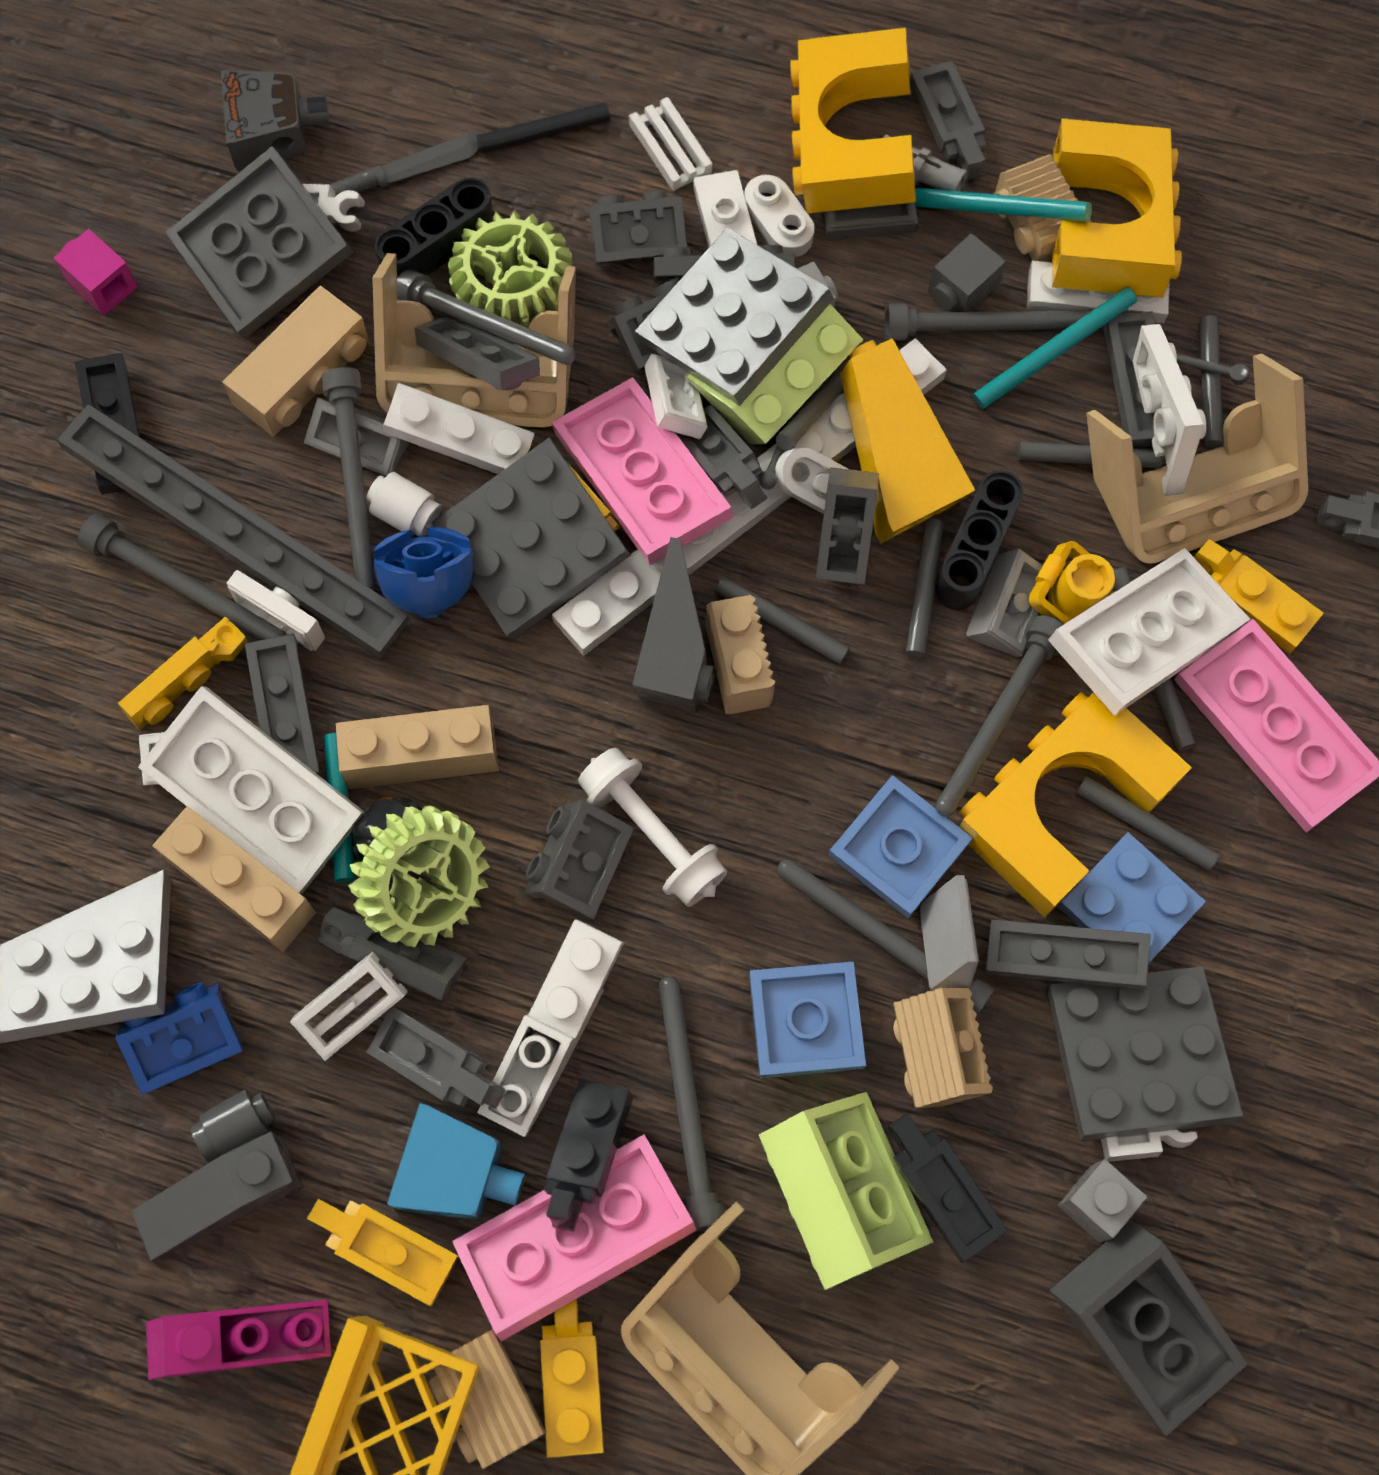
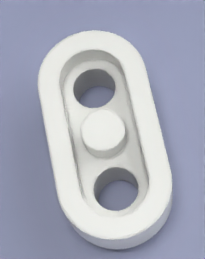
(778, 211)
(813, 484)

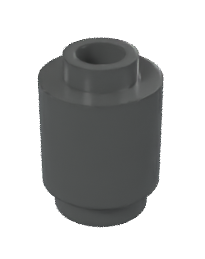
(232, 1124)

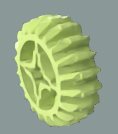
(501, 255)
(419, 906)

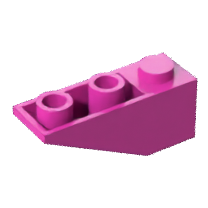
(237, 1339)

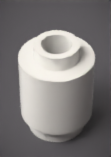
(403, 504)

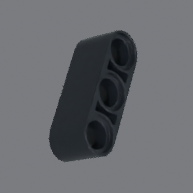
(443, 214)
(985, 520)

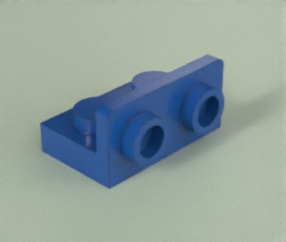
(182, 1040)

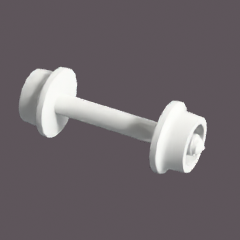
(695, 874)

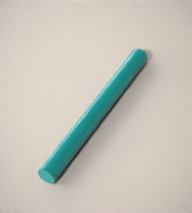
(1004, 204)
(1055, 347)

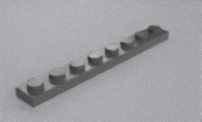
(233, 530)

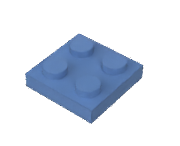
(900, 846)
(1132, 894)
(807, 1020)

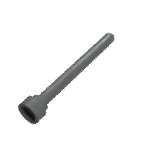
(419, 288)
(905, 321)
(342, 388)
(101, 536)
(1038, 651)
(870, 926)
(702, 1202)

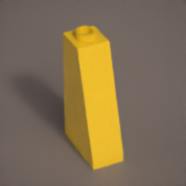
(900, 441)

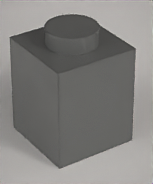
(966, 276)

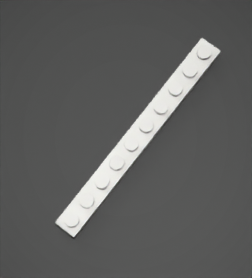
(633, 583)

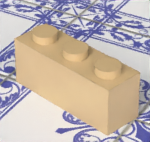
(289, 363)
(416, 747)
(235, 879)

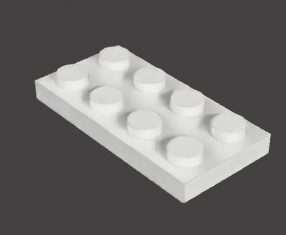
(1148, 630)
(251, 789)

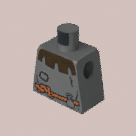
(266, 112)

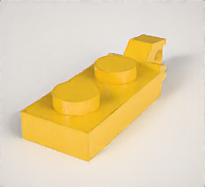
(1260, 595)
(183, 671)
(386, 1249)
(571, 1385)

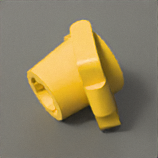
(1076, 588)

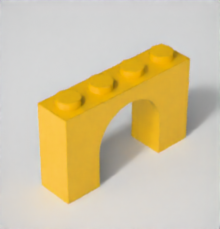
(1140, 168)
(839, 170)
(1006, 821)

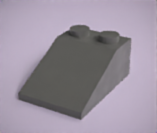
(673, 654)
(1149, 1326)

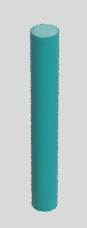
(344, 855)

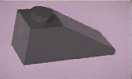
(217, 1195)

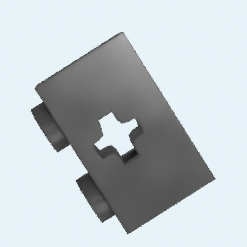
(847, 525)

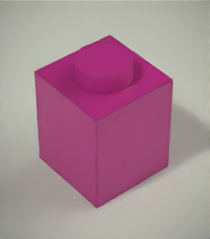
(95, 272)

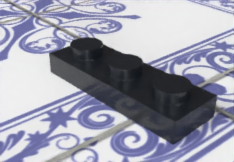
(107, 388)

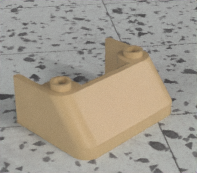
(403, 362)
(1229, 489)
(733, 1372)

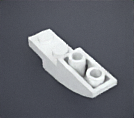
(553, 1026)

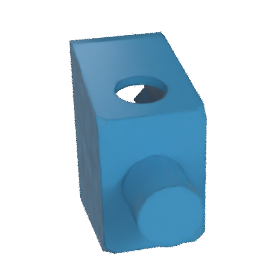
(451, 1169)

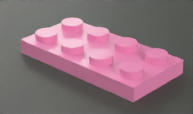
(641, 470)
(1279, 725)
(532, 1269)

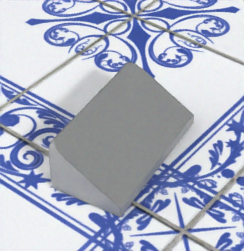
(377, 449)
(1004, 605)
(949, 936)

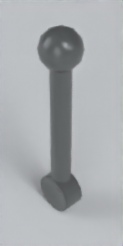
(1238, 373)
(768, 478)

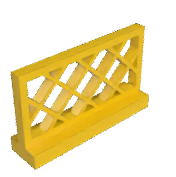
(345, 1392)

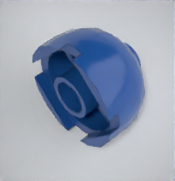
(424, 572)

